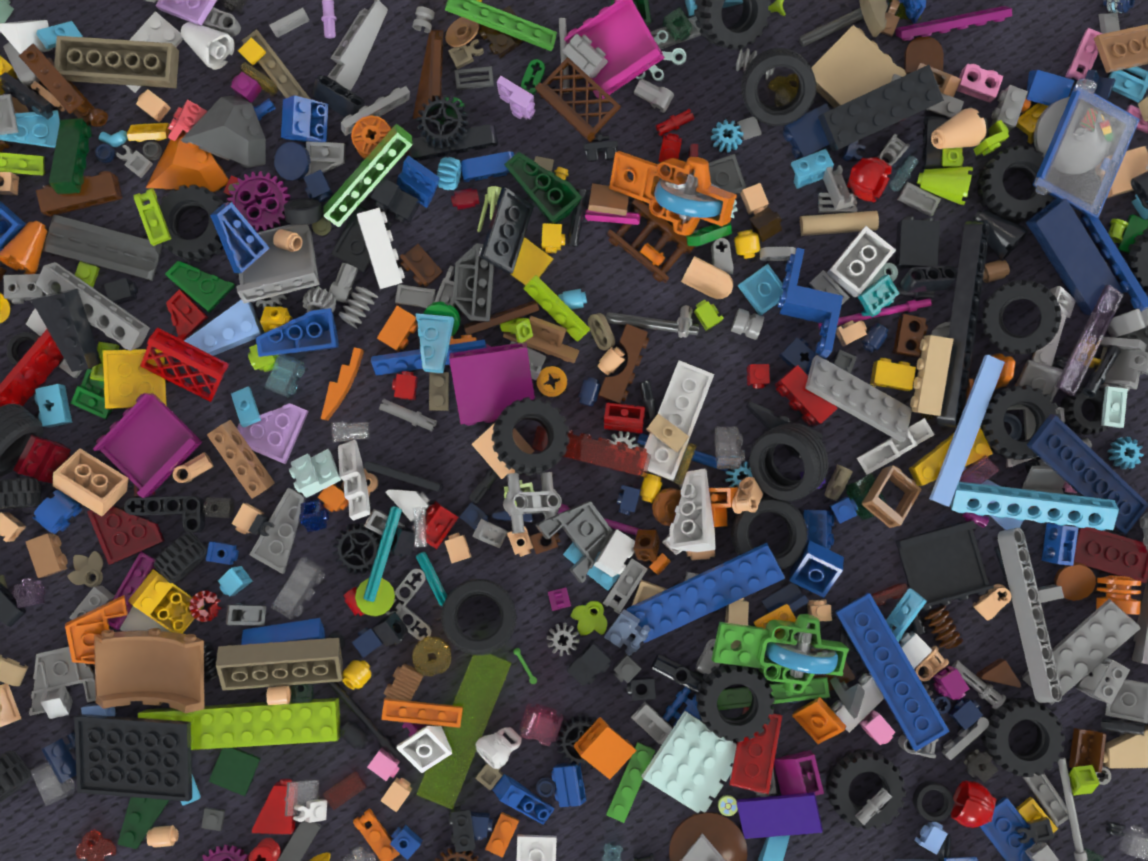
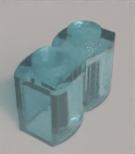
(284, 375)

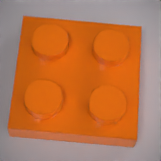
(819, 720)

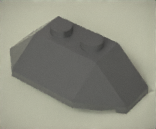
(474, 285)

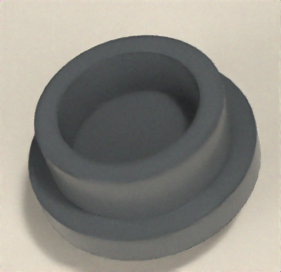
(152, 150)

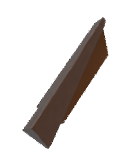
(431, 75)

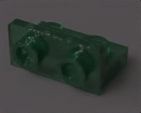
(858, 491)

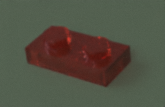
(895, 592)

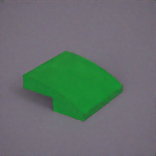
(91, 396)

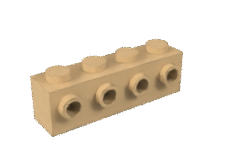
(932, 375)

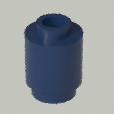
(875, 337)
(589, 392)

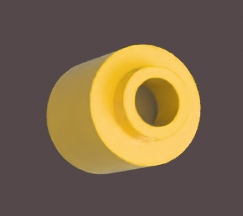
(650, 487)

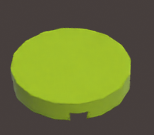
(383, 600)

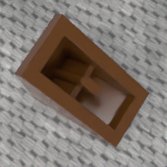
(999, 672)

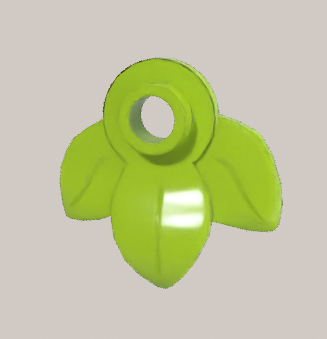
(590, 621)

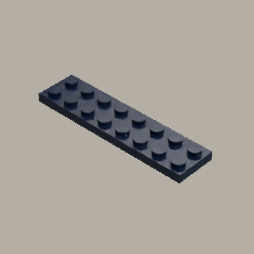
(1086, 470)

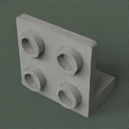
(1043, 479)

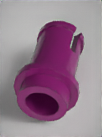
(979, 520)

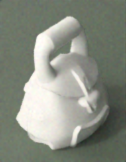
(496, 748)

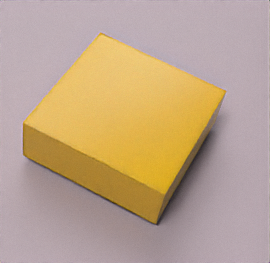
(252, 51)

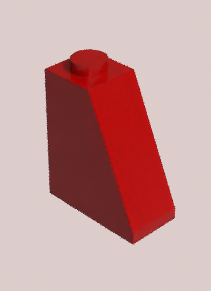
(272, 816)

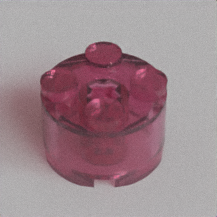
(540, 724)

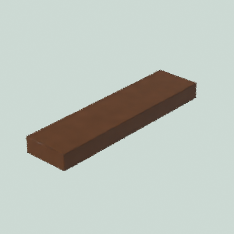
(502, 317)

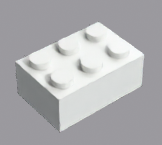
(860, 262)

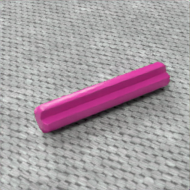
(630, 218)

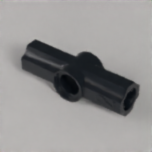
(670, 668)

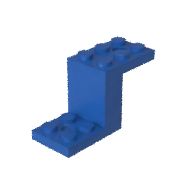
(810, 304)

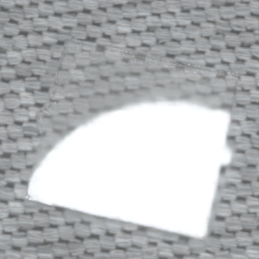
(298, 793)

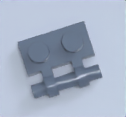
(621, 629)

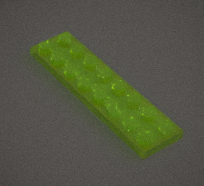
(477, 697)

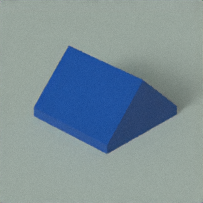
(1047, 87)

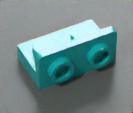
(878, 295)

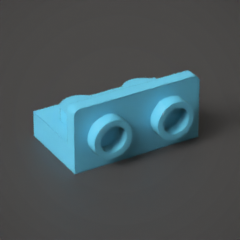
(811, 168)

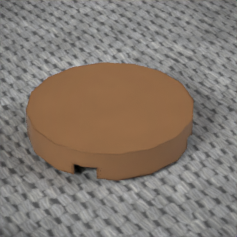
(47, 95)

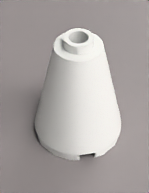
(209, 44)

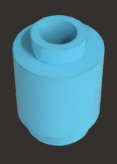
(574, 298)

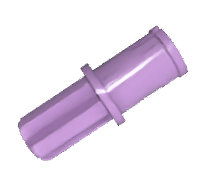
(328, 19)

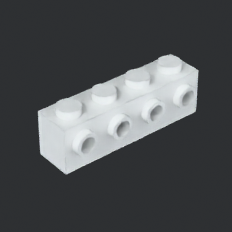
(379, 248)

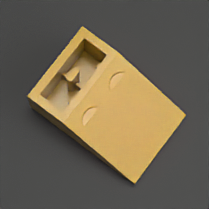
(163, 603)

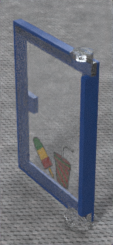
(1086, 150)

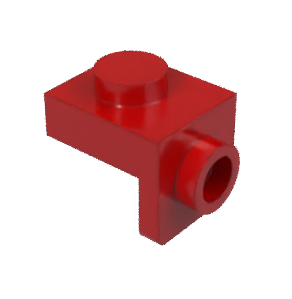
(670, 147)

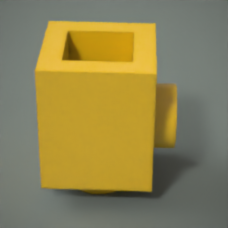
(552, 237)

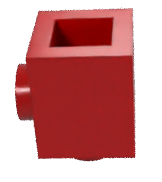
(758, 375)
(405, 385)

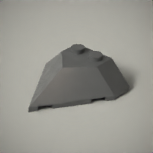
(231, 132)

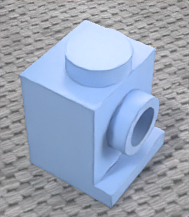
(932, 836)

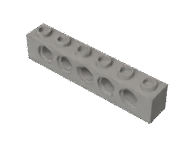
(135, 331)

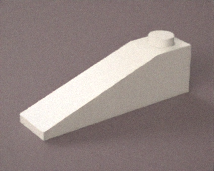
(693, 522)

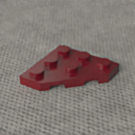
(124, 534)

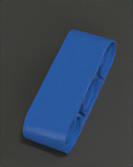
(485, 166)

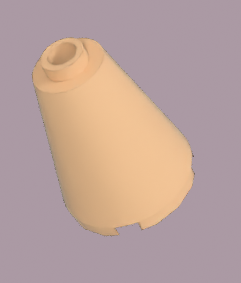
(960, 131)

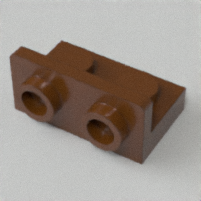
(421, 265)

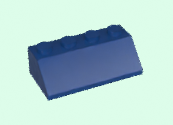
(285, 632)

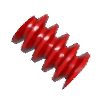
(266, 850)

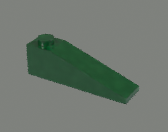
(550, 193)

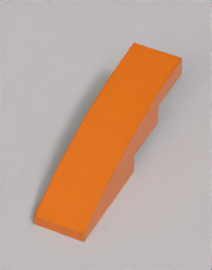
(338, 391)

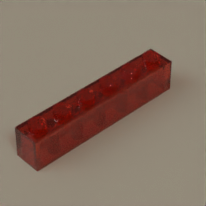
(600, 452)

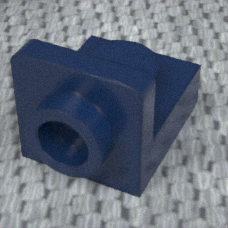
(473, 515)

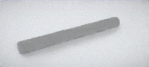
(563, 33)

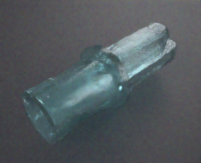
(903, 173)

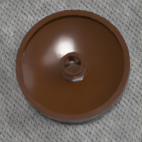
(719, 831)

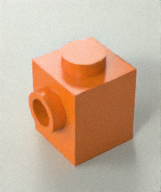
(333, 498)

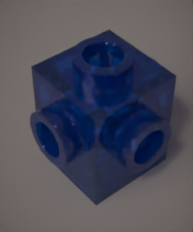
(313, 515)

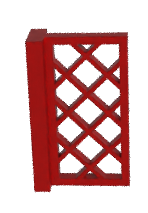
(188, 356)

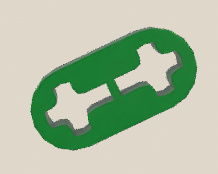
(529, 75)

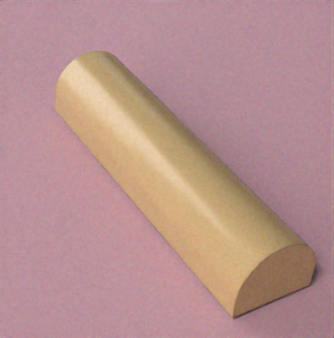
(838, 223)

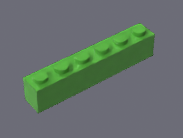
(367, 175)

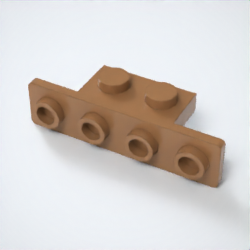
(548, 339)

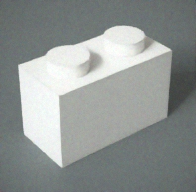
(614, 553)

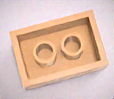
(90, 482)

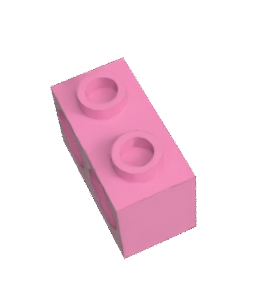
(978, 88)
(877, 728)

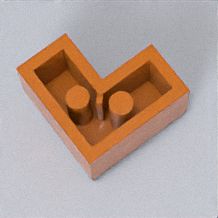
(720, 500)

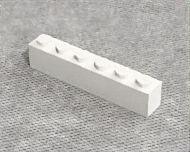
(914, 649)

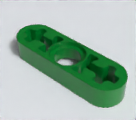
(708, 234)

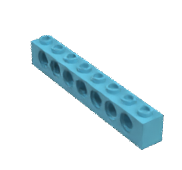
(1105, 509)

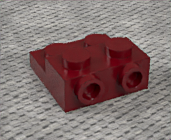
(42, 458)

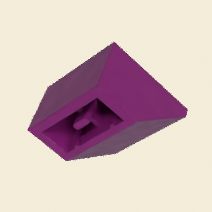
(798, 774)

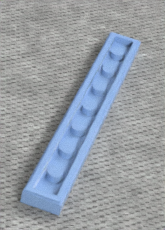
(966, 430)

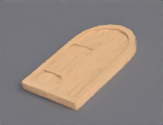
(708, 279)

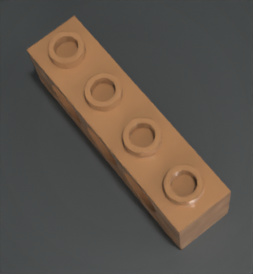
(241, 459)

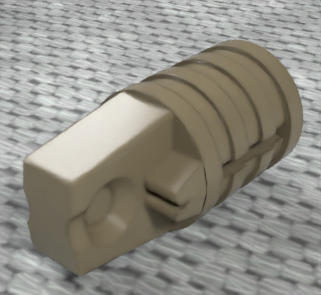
(837, 482)

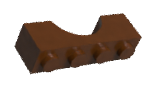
(632, 341)

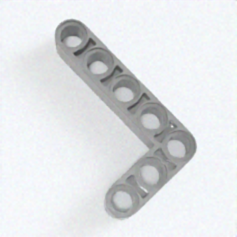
(1128, 322)

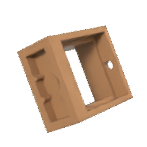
(880, 508)

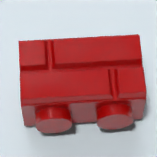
(624, 417)

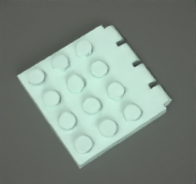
(691, 763)

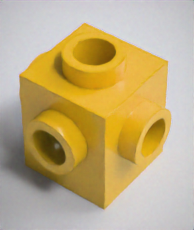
(274, 317)

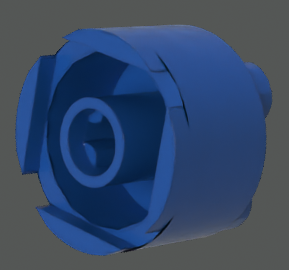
(56, 511)

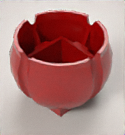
(869, 178)
(972, 805)

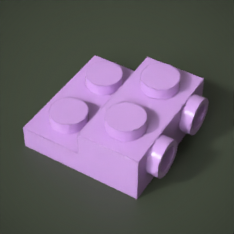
(520, 101)

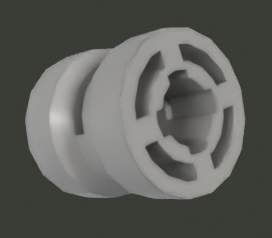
(424, 17)

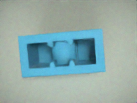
(60, 412)

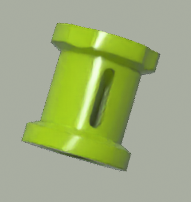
(1117, 229)

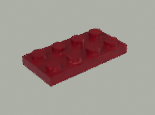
(1112, 553)

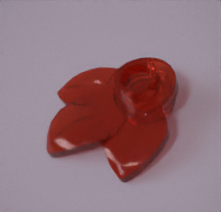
(97, 850)

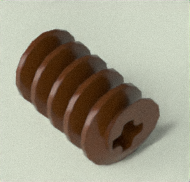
(943, 627)

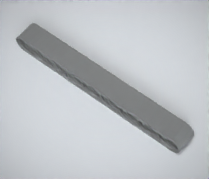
(1029, 616)

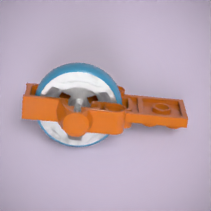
(682, 197)

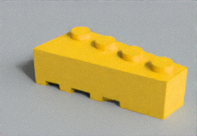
(929, 466)

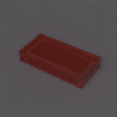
(344, 790)

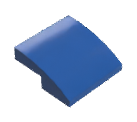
(417, 181)

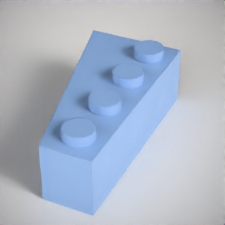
(228, 330)

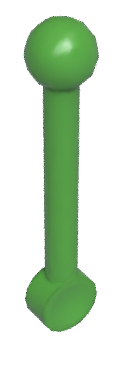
(533, 679)

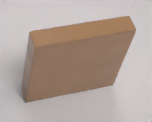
(607, 200)

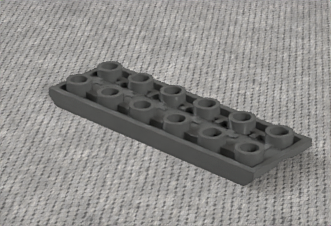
(102, 247)

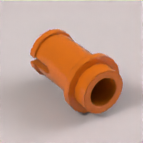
(652, 254)

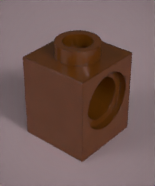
(647, 545)
(538, 547)

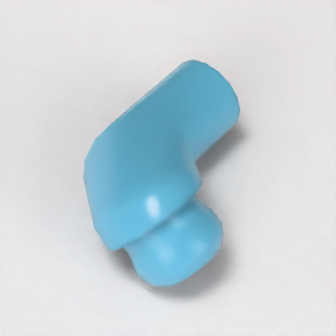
(114, 140)

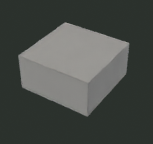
(1050, 593)

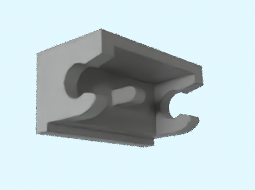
(837, 188)
(652, 723)

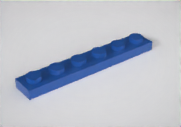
(1118, 265)
(412, 359)

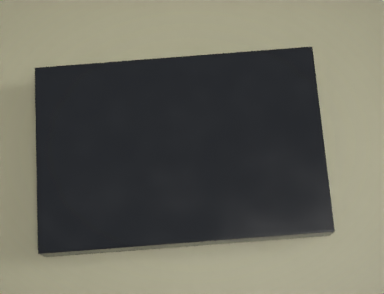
(351, 245)

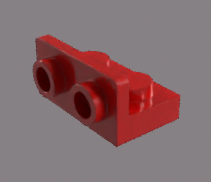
(439, 524)

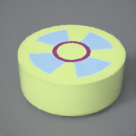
(727, 805)

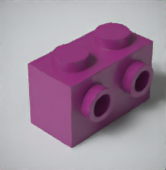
(950, 683)

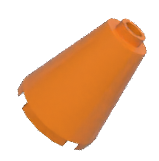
(25, 248)

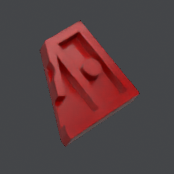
(185, 314)

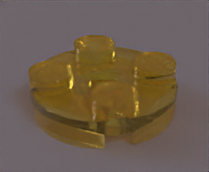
(435, 666)

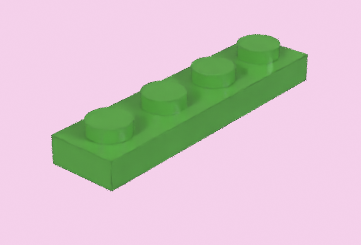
(630, 782)

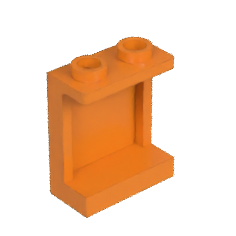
(604, 748)

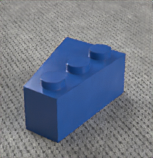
(238, 237)

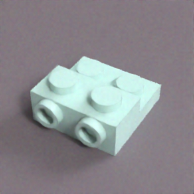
(314, 473)

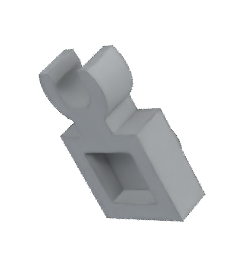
(135, 161)

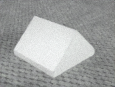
(23, 34)
(426, 747)

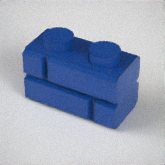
(569, 784)

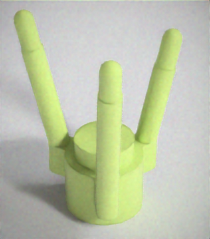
(491, 197)

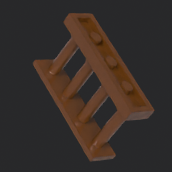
(62, 90)
(667, 235)

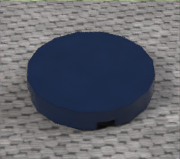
(292, 161)

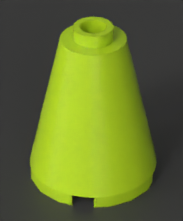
(947, 182)

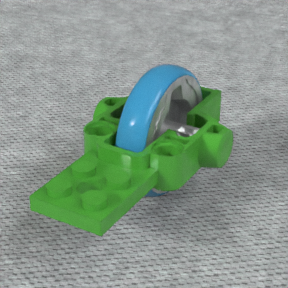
(785, 651)

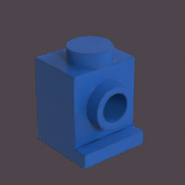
(213, 553)

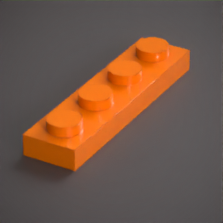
(422, 713)

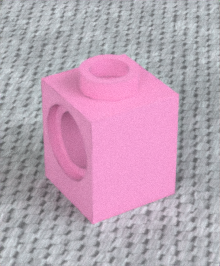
(384, 765)

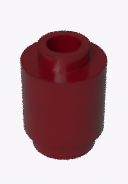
(465, 198)

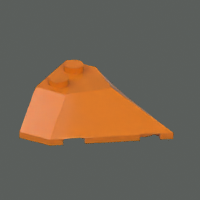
(187, 166)

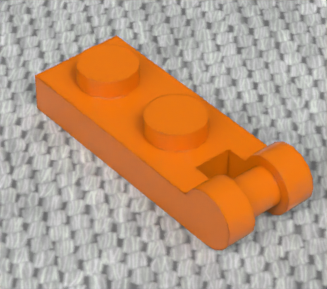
(376, 836)

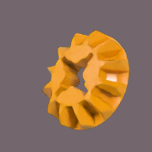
(556, 373)

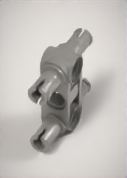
(530, 501)

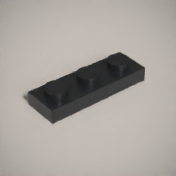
(26, 96)

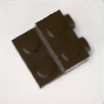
(499, 42)

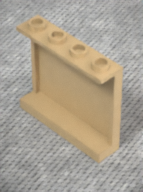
(853, 68)

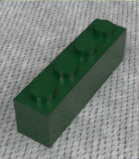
(70, 156)

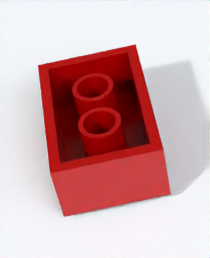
(810, 405)

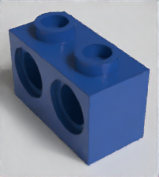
(1060, 544)

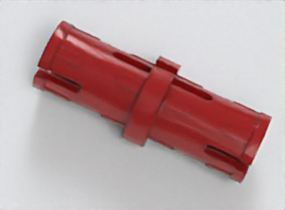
(674, 122)

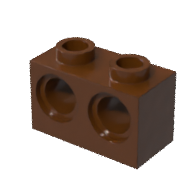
(904, 334)

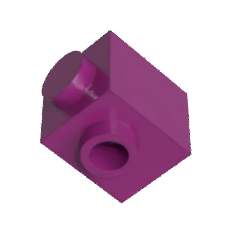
(246, 87)

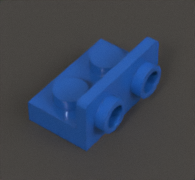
(819, 527)

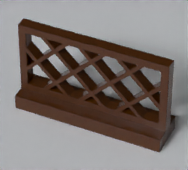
(563, 107)

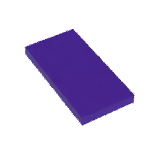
(779, 815)

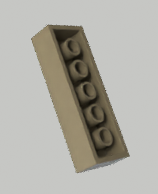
(117, 61)
(279, 663)

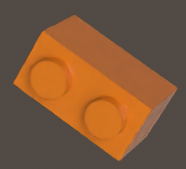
(398, 329)

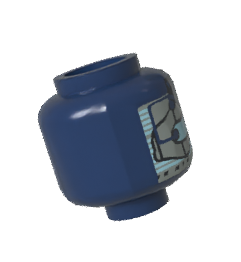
(1118, 6)

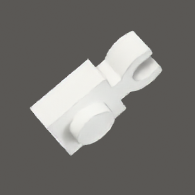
(313, 812)

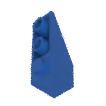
(522, 799)

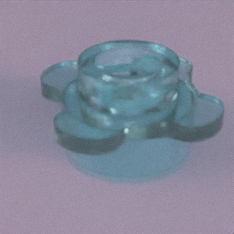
(609, 849)

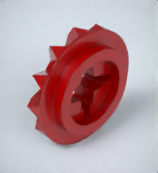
(198, 601)

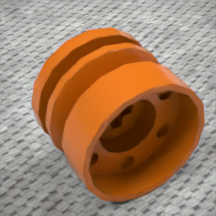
(364, 129)
(1119, 591)

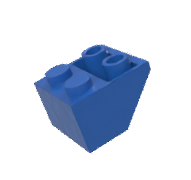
(304, 120)

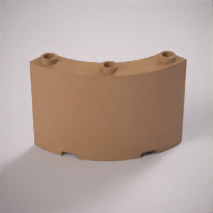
(149, 668)

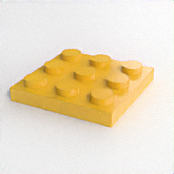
(127, 380)

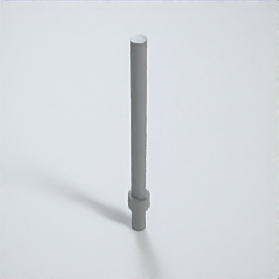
(1079, 853)

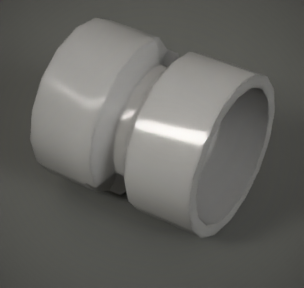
(747, 324)

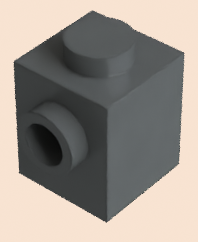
(626, 668)

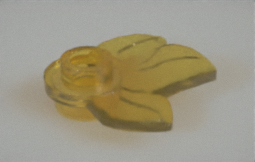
(783, 89)

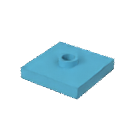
(762, 289)

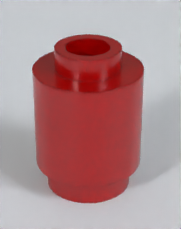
(351, 601)

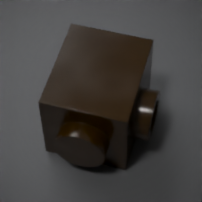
(766, 224)

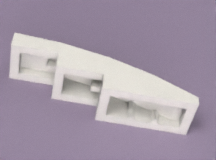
(893, 448)
(354, 479)

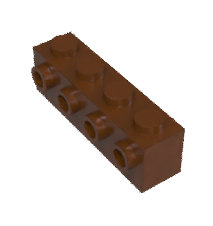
(94, 191)

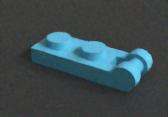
(905, 612)

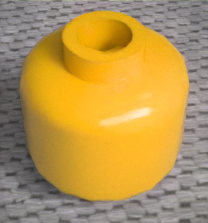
(747, 243)
(356, 674)

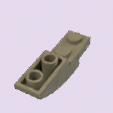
(874, 15)

